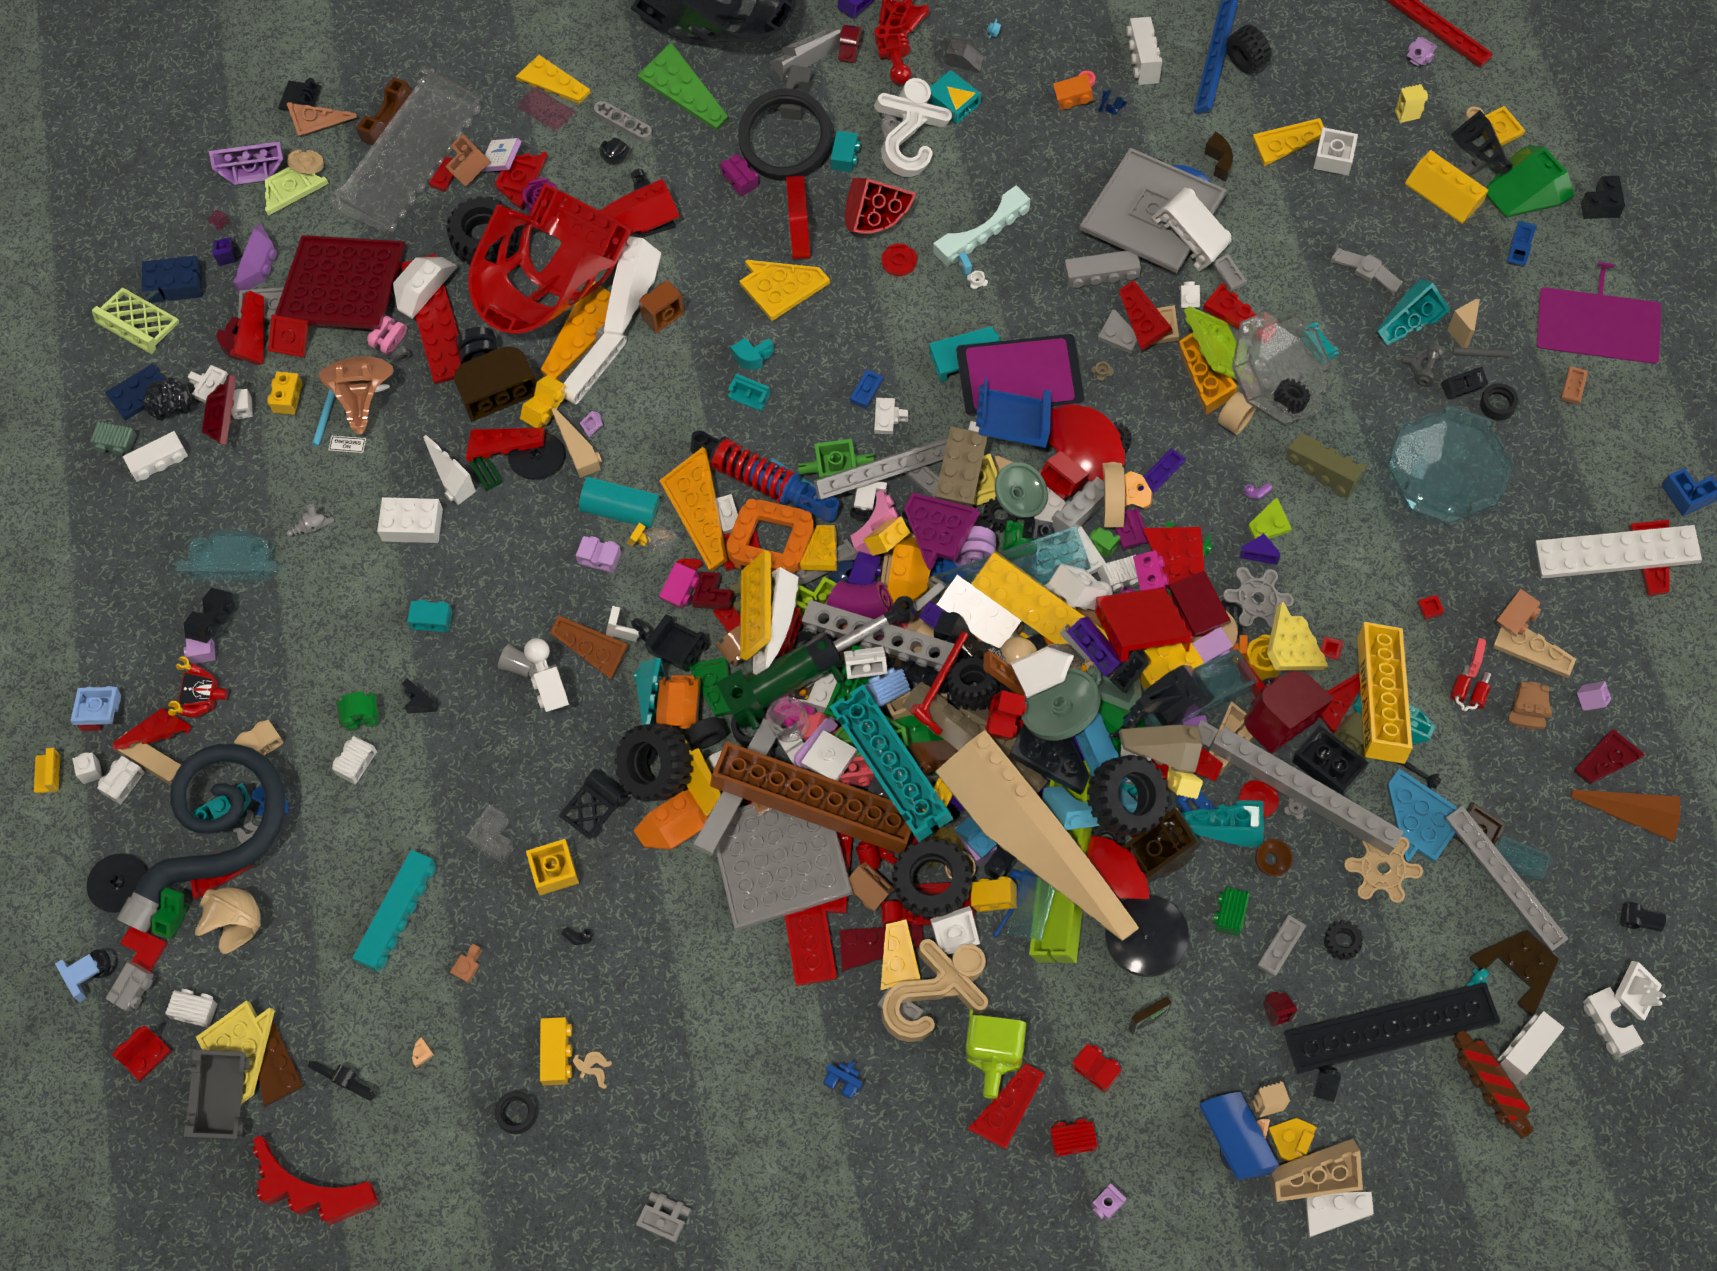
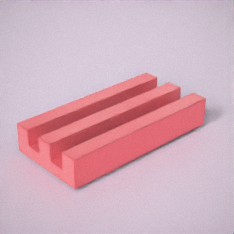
(1477, 657)

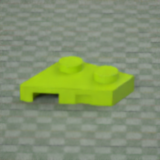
(1270, 521)

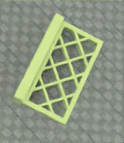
(126, 328)

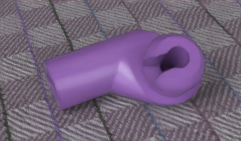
(1256, 493)

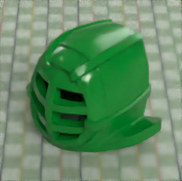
(1013, 535)

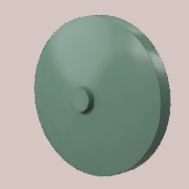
(1063, 708)

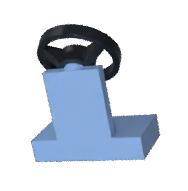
(83, 970)

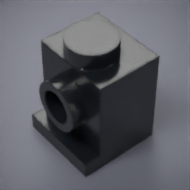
(1039, 530)

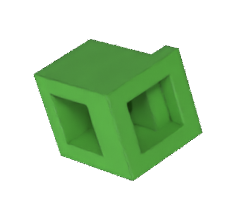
(1104, 541)

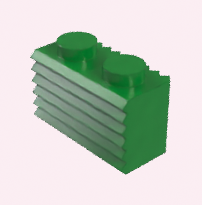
(1231, 911)

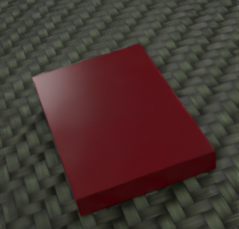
(1199, 603)

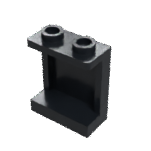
(675, 644)

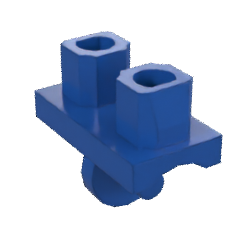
(852, 1084)

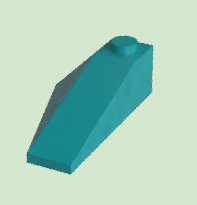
(1417, 308)

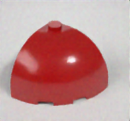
(875, 205)

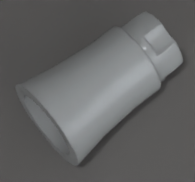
(516, 662)

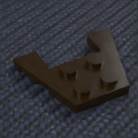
(1525, 958)

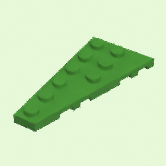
(677, 82)

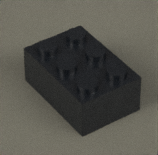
(1330, 761)

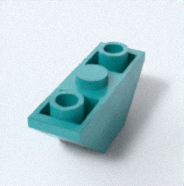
(220, 806)

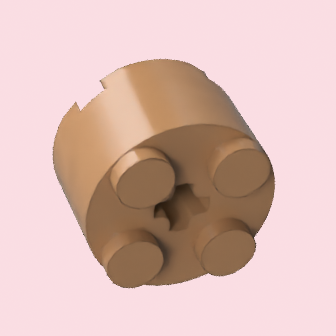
(731, 646)

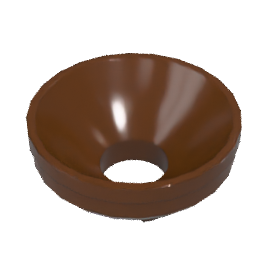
(1283, 857)

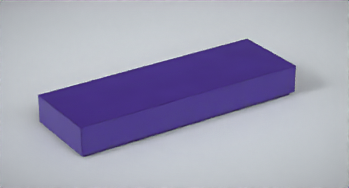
(1163, 470)

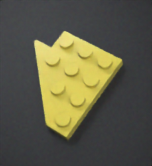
(1293, 644)
(241, 1032)

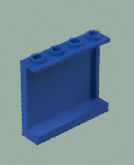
(1013, 416)

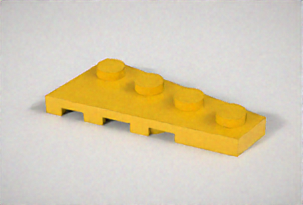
(551, 78)

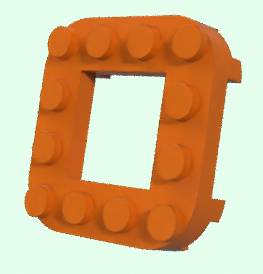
(757, 510)

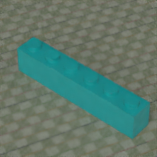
(394, 911)

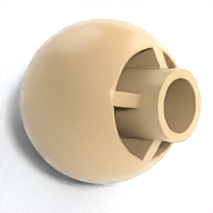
(1017, 648)

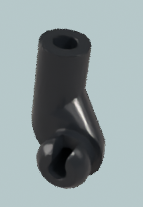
(577, 938)

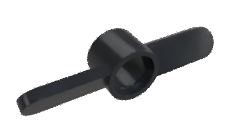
(343, 1077)

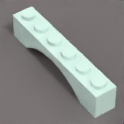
(1012, 205)

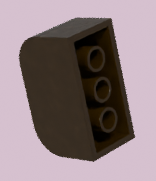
(494, 382)

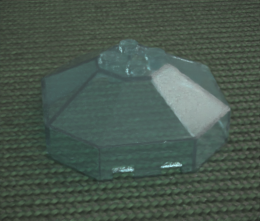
(1450, 464)

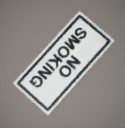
(347, 444)

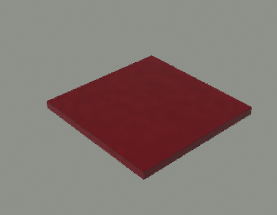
(341, 281)

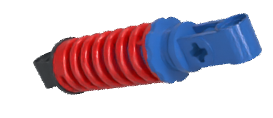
(763, 477)

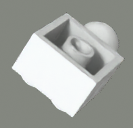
(1078, 587)
(545, 678)

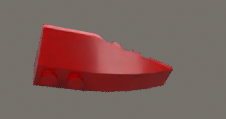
(644, 207)

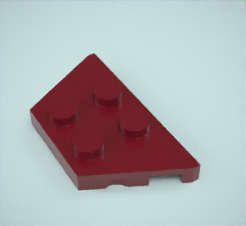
(218, 411)

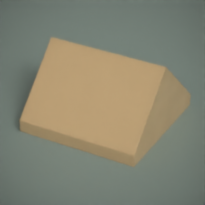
(1463, 323)

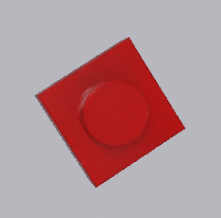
(1430, 607)

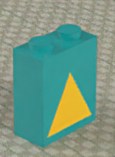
(955, 95)

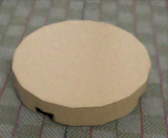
(305, 162)

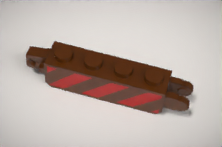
(1494, 1084)

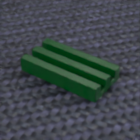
(492, 484)

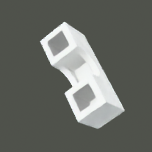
(1618, 1040)

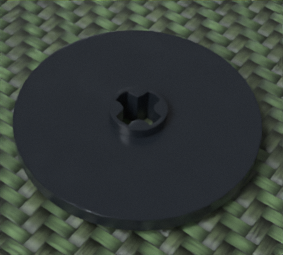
(543, 465)
(105, 873)

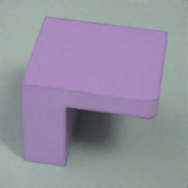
(1594, 696)

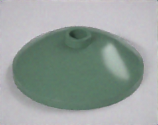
(1027, 485)

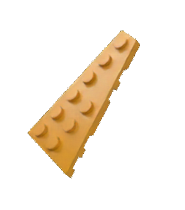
(577, 333)
(694, 499)

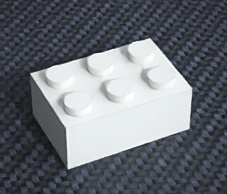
(410, 520)
(1529, 1046)

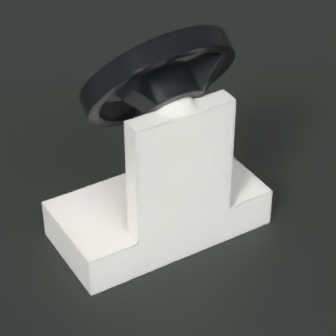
(865, 500)
(626, 632)

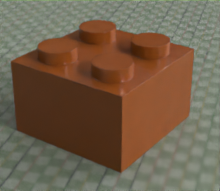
(661, 306)

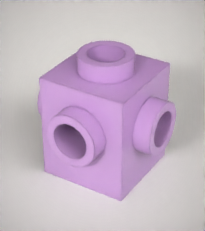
(1421, 51)

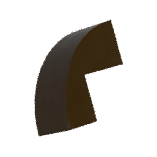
(1220, 150)

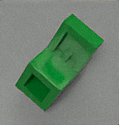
(170, 915)

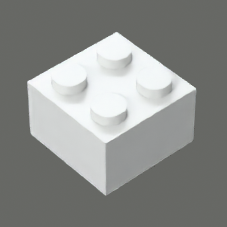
(1335, 151)

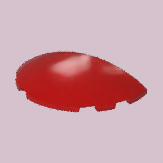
(1085, 438)

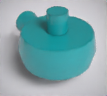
(1479, 977)

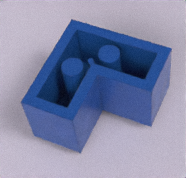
(1690, 495)

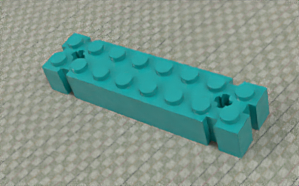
(891, 763)

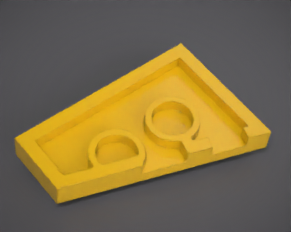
(898, 956)

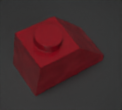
(1279, 1008)

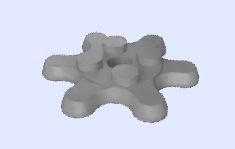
(1261, 587)

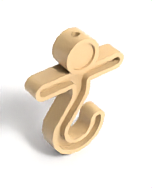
(952, 979)

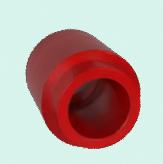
(869, 854)

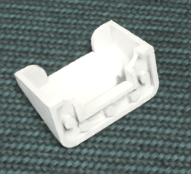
(1194, 226)

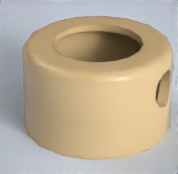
(1236, 413)

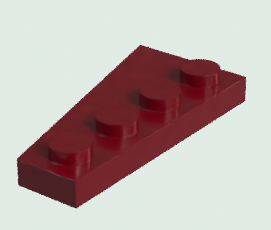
(867, 945)

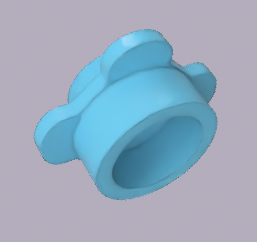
(993, 29)

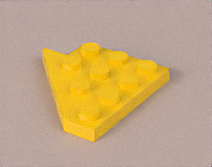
(781, 286)

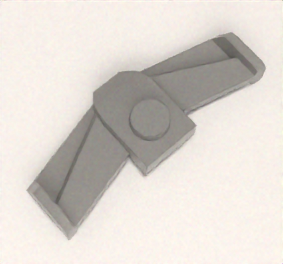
(1368, 268)

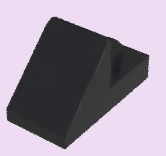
(419, 701)

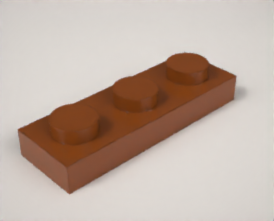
(1002, 672)

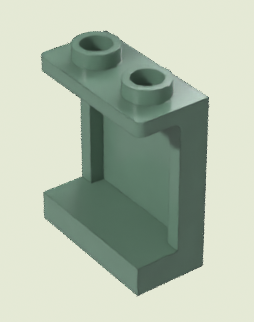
(1111, 693)

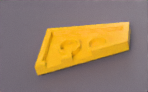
(821, 550)

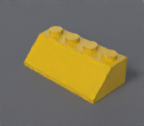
(1446, 187)

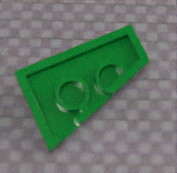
(710, 673)

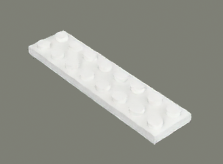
(1618, 551)

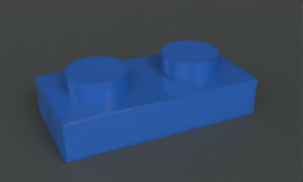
(866, 389)

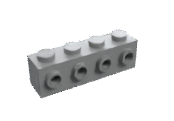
(1081, 507)

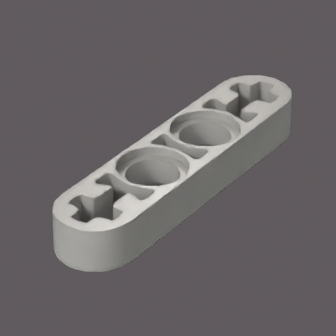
(623, 121)

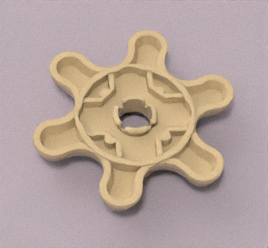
(1389, 881)

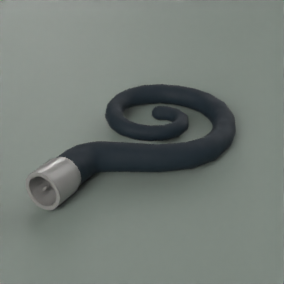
(147, 895)

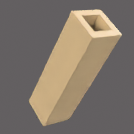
(151, 761)

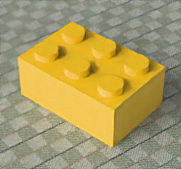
(1167, 659)

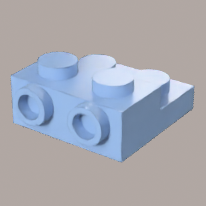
(95, 705)

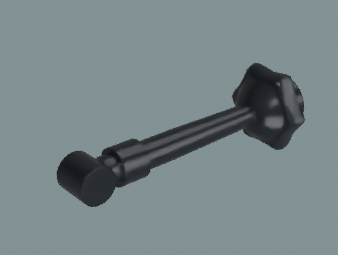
(1432, 781)

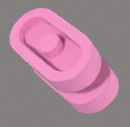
(387, 336)

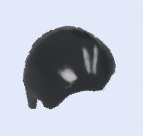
(614, 151)

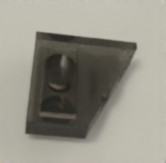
(978, 648)

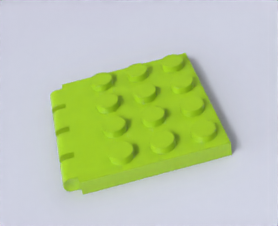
(1215, 340)

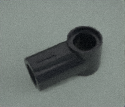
(1636, 916)

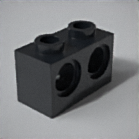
(1464, 383)

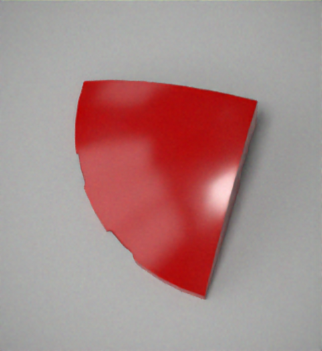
(1118, 868)

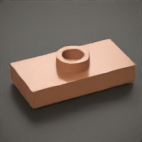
(1574, 385)

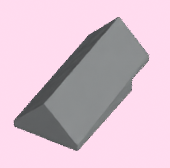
(807, 51)

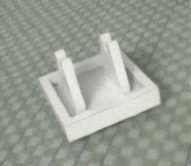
(1639, 991)

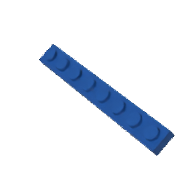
(1215, 56)

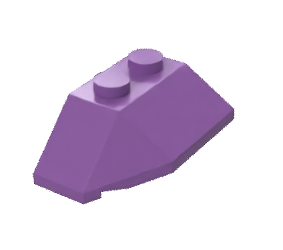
(247, 163)
(256, 260)

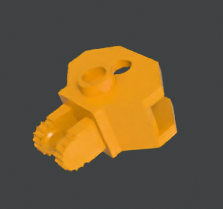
(1132, 495)

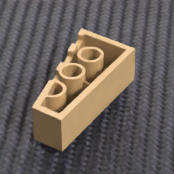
(1319, 1174)

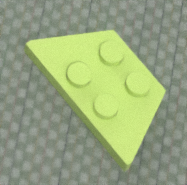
(289, 187)

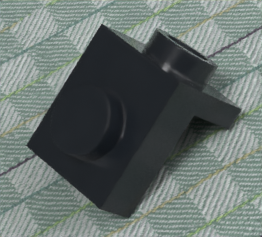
(1327, 1083)

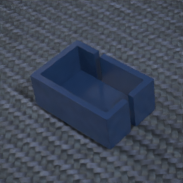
(177, 278)

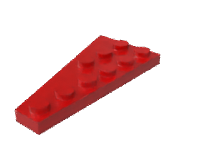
(1181, 553)

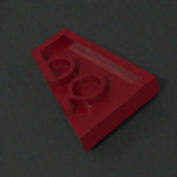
(1608, 757)

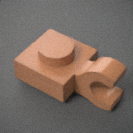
(467, 966)

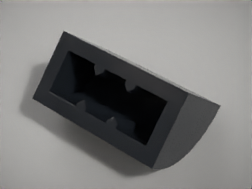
(1130, 670)

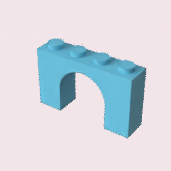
(1077, 814)

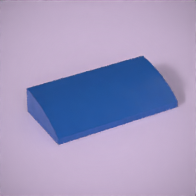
(1239, 1136)

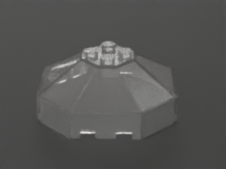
(1277, 351)

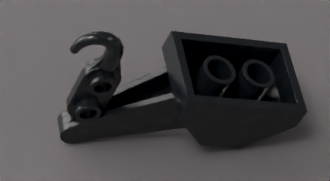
(1169, 698)

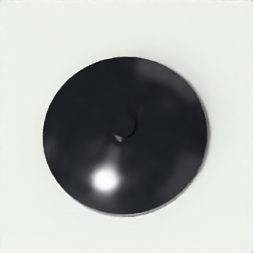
(1158, 941)

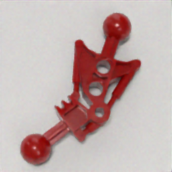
(892, 37)

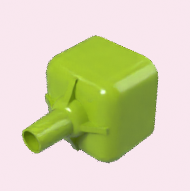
(995, 1048)

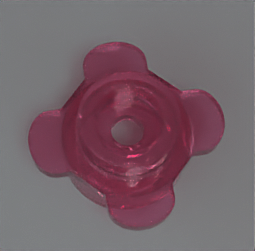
(220, 216)

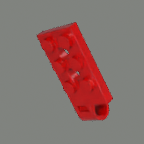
(894, 911)

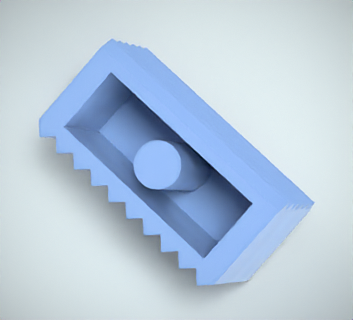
(888, 686)

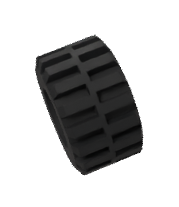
(1248, 49)
(971, 696)

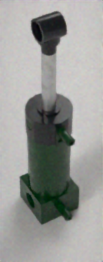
(800, 666)

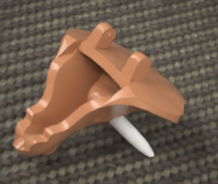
(354, 384)

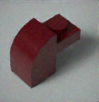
(849, 42)
(226, 337)

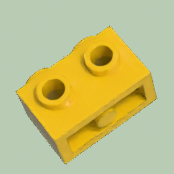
(285, 393)

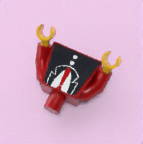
(197, 691)

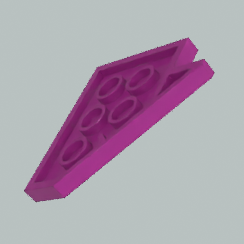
(939, 526)

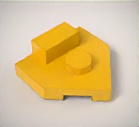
(1292, 1138)

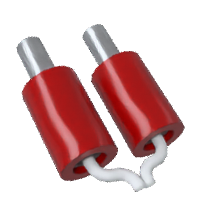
(1479, 694)

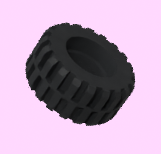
(468, 216)
(633, 766)
(1150, 790)
(921, 854)

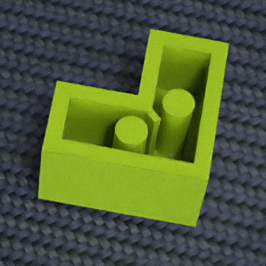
(819, 595)

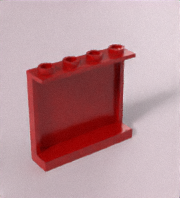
(1141, 621)

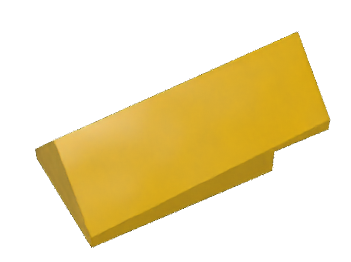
(700, 783)

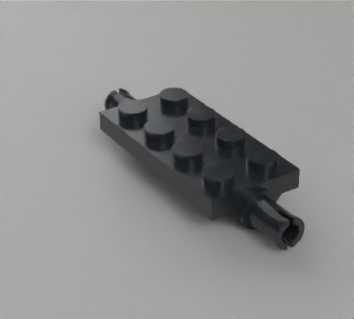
(915, 672)

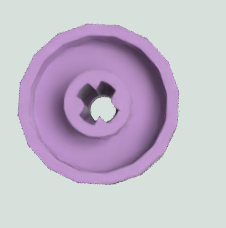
(978, 545)

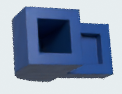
(1521, 243)

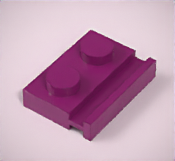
(1131, 533)

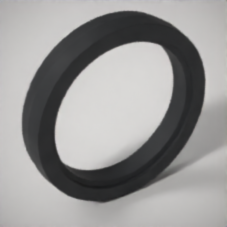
(777, 97)

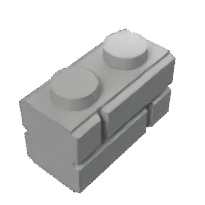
(130, 986)

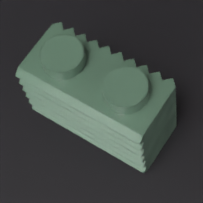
(113, 438)

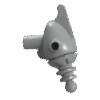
(888, 124)
(310, 522)

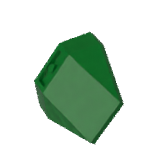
(1532, 184)

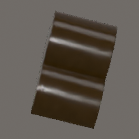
(1164, 847)

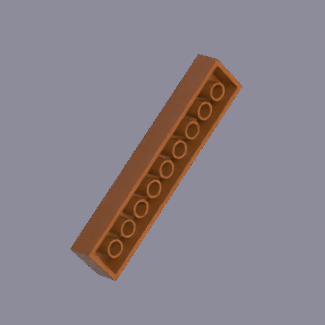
(810, 797)

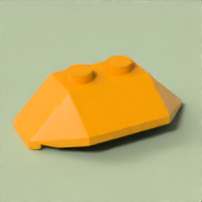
(907, 571)

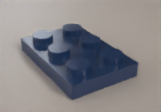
(129, 394)

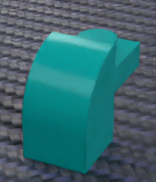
(749, 356)

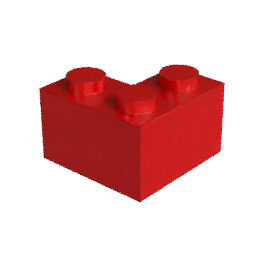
(1002, 714)

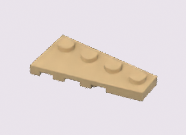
(1536, 651)

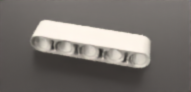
(593, 366)

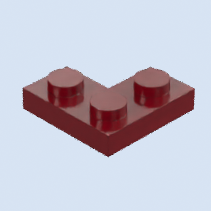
(709, 596)

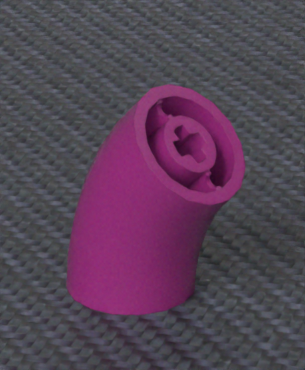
(865, 600)

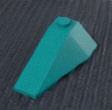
(648, 688)
(1233, 824)

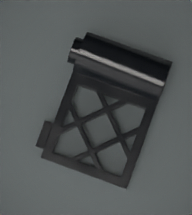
(607, 794)

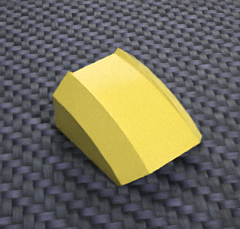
(986, 481)

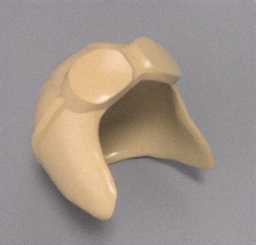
(234, 911)

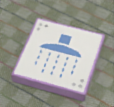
(501, 154)

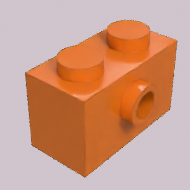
(1073, 91)

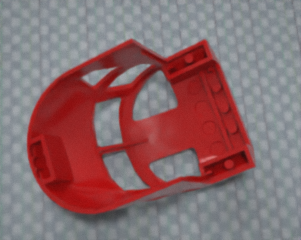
(588, 245)

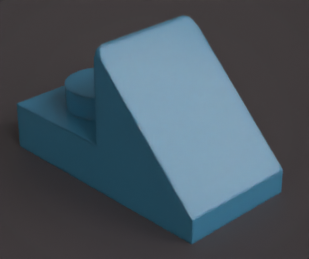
(975, 838)

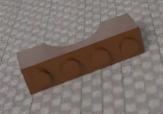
(394, 97)

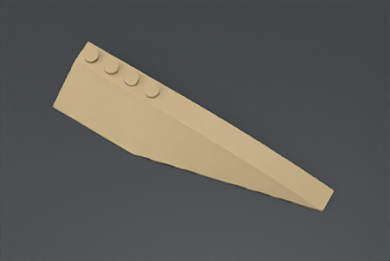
(1026, 828)

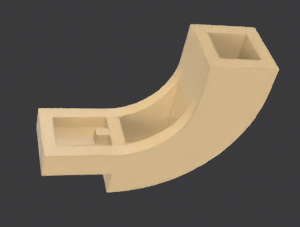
(1113, 494)

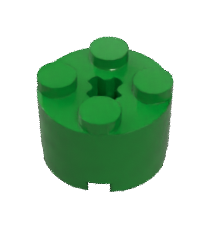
(357, 710)

